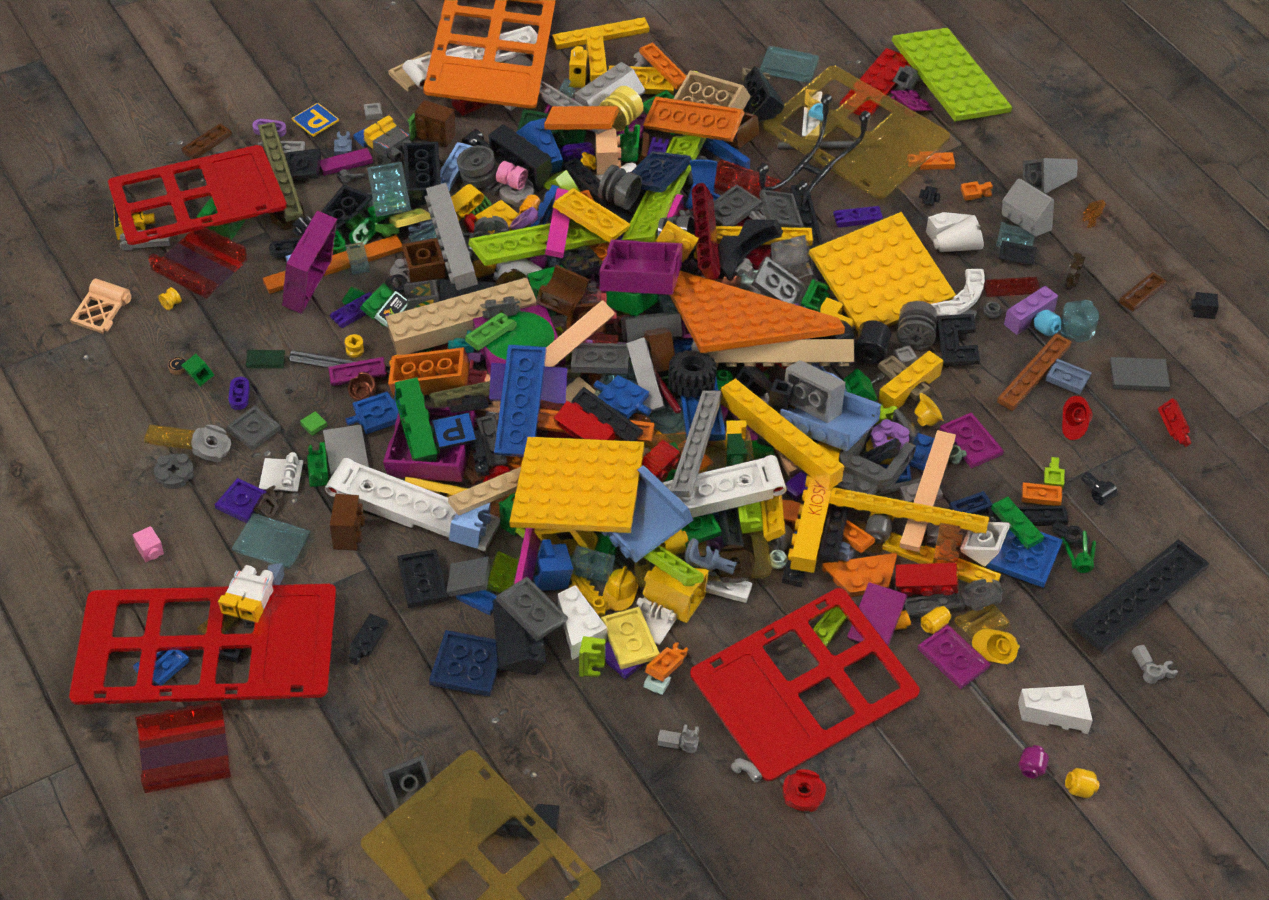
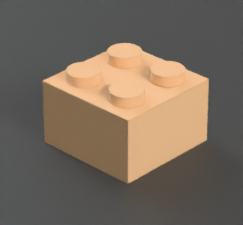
(607, 151)

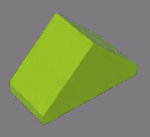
(562, 180)

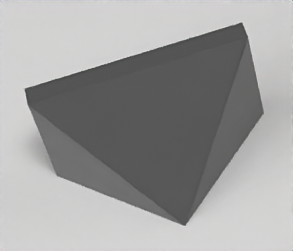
(900, 418)

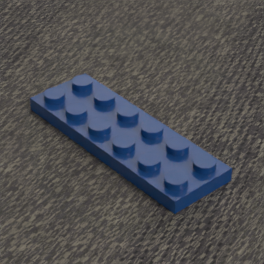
(520, 399)

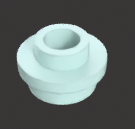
(778, 555)

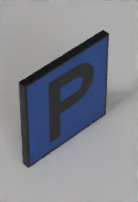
(454, 431)

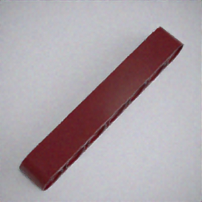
(706, 231)

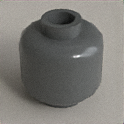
(879, 527)
(783, 542)

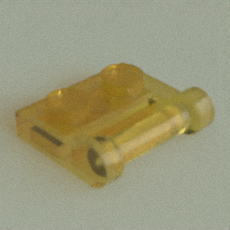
(993, 620)

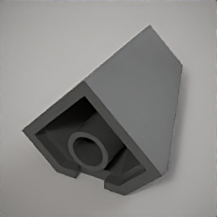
(1049, 173)

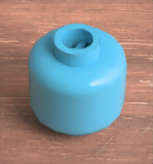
(1047, 322)

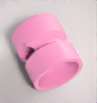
(511, 175)

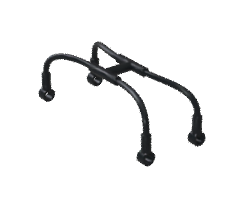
(802, 186)

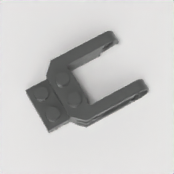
(867, 476)

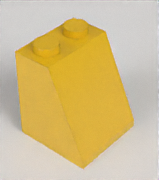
(673, 594)

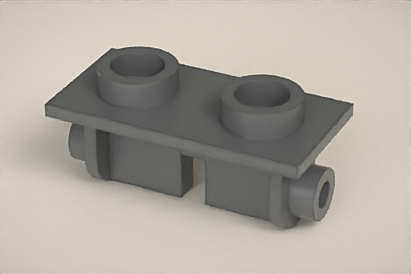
(508, 306)

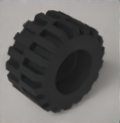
(692, 373)

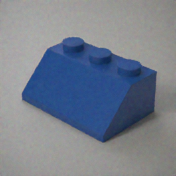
(537, 135)

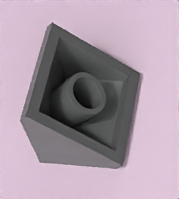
(405, 780)

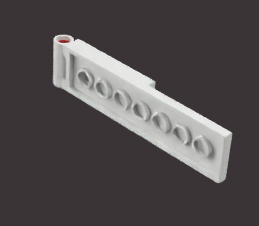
(418, 68)
(734, 486)
(399, 499)

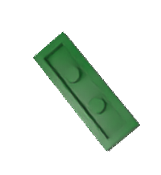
(1019, 523)

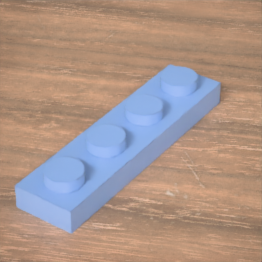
(450, 171)

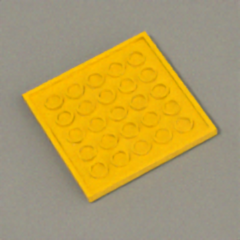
(880, 271)
(578, 485)

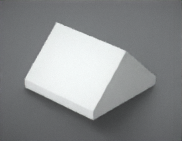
(985, 546)

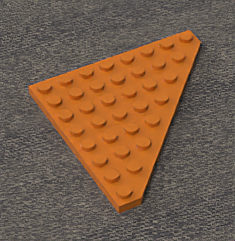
(736, 318)

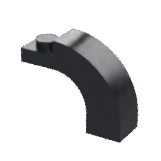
(779, 399)

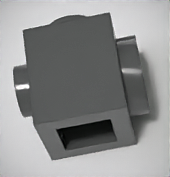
(906, 78)

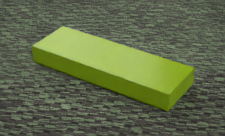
(829, 625)

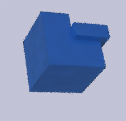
(553, 566)

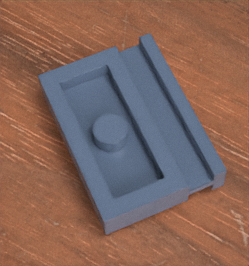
(1068, 376)

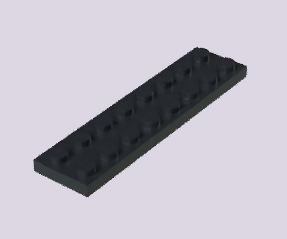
(1140, 595)

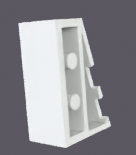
(581, 619)
(1057, 706)

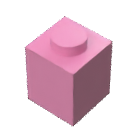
(148, 544)

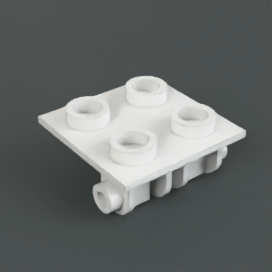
(282, 473)
(658, 619)

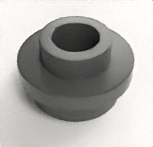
(992, 310)

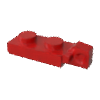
(1175, 421)

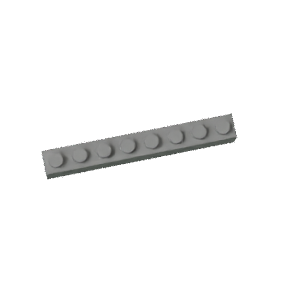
(451, 237)

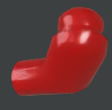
(468, 222)

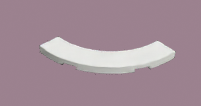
(965, 298)

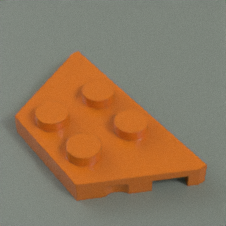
(856, 573)

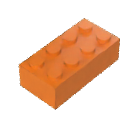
(434, 369)

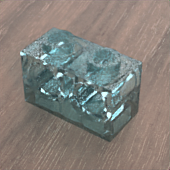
(592, 564)

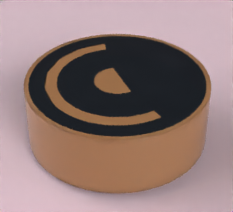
(175, 365)

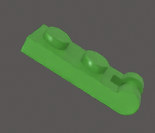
(490, 331)

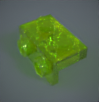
(502, 572)

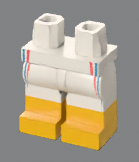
(247, 594)

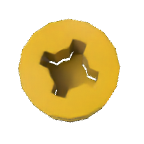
(169, 299)
(354, 346)

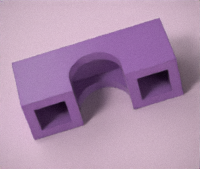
(1020, 315)

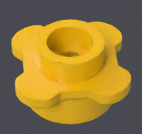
(589, 161)

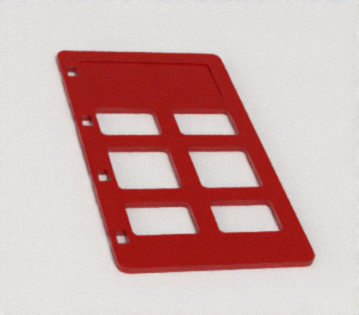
(287, 645)

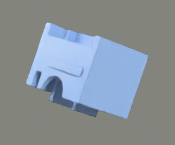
(468, 526)

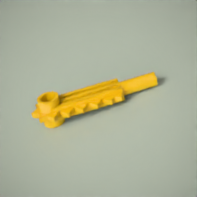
(596, 602)

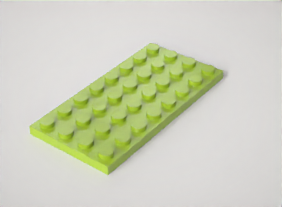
(951, 74)

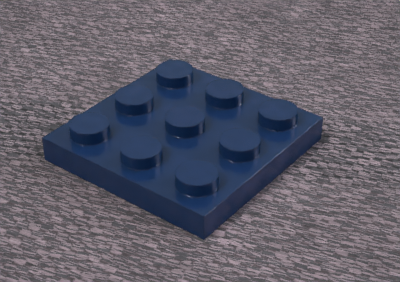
(660, 170)
(465, 663)

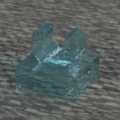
(565, 89)

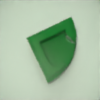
(352, 294)

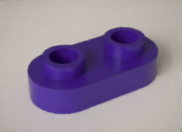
(573, 151)
(239, 397)

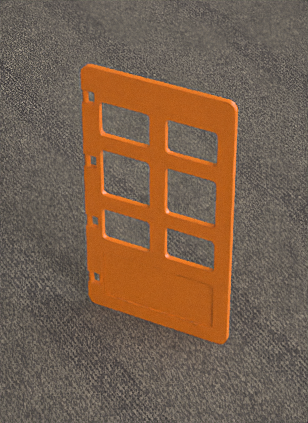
(486, 79)

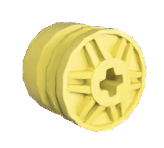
(628, 103)

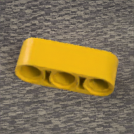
(466, 200)

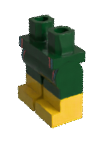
(735, 442)

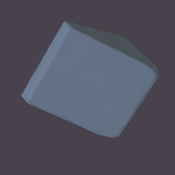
(278, 573)

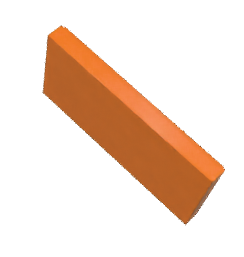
(581, 117)

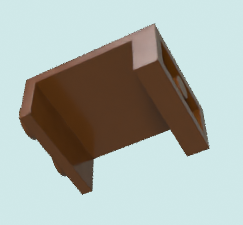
(563, 291)

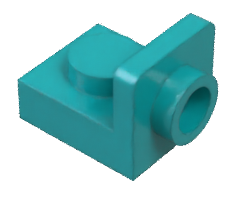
(460, 343)

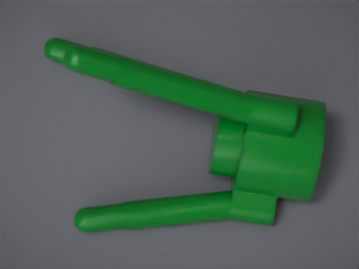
(1083, 562)

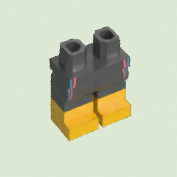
(387, 138)

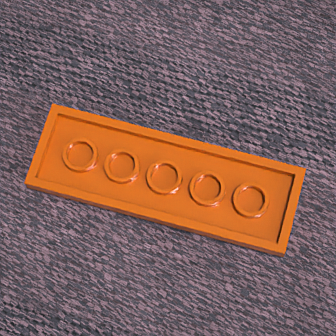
(694, 119)

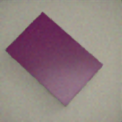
(973, 439)
(882, 609)
(953, 656)

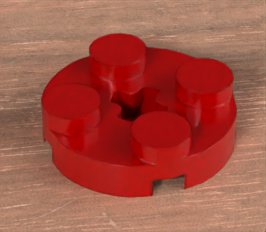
(801, 801)

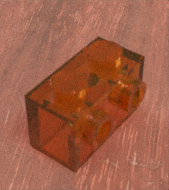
(946, 544)

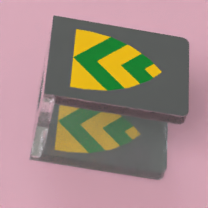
(420, 293)

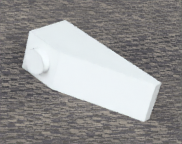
(942, 221)

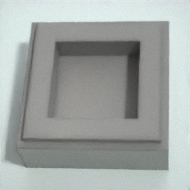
(373, 111)
(905, 355)

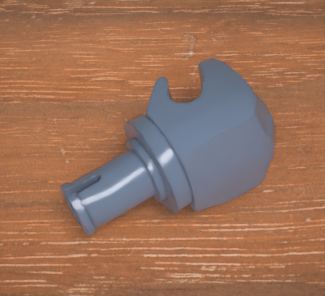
(709, 562)

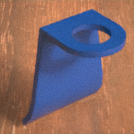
(704, 172)

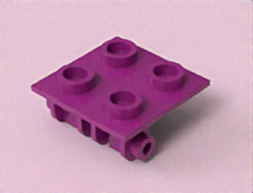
(911, 100)

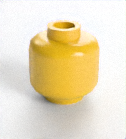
(1082, 783)

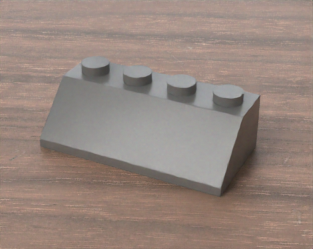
(604, 85)

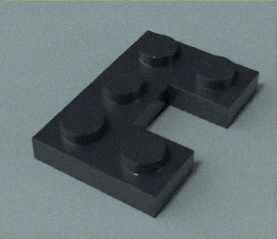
(948, 329)

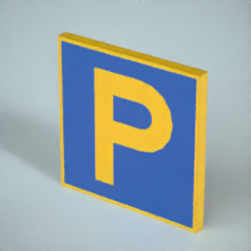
(315, 119)

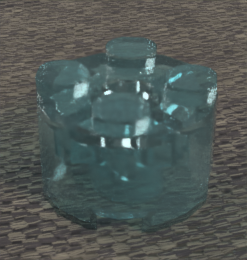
(1079, 320)

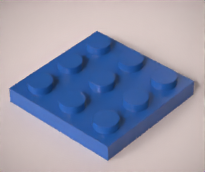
(1027, 564)

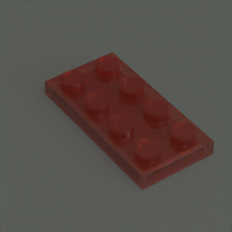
(730, 174)

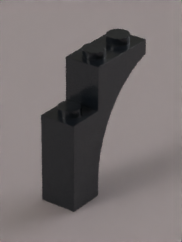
(752, 235)

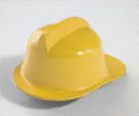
(927, 411)
(620, 589)
(996, 645)

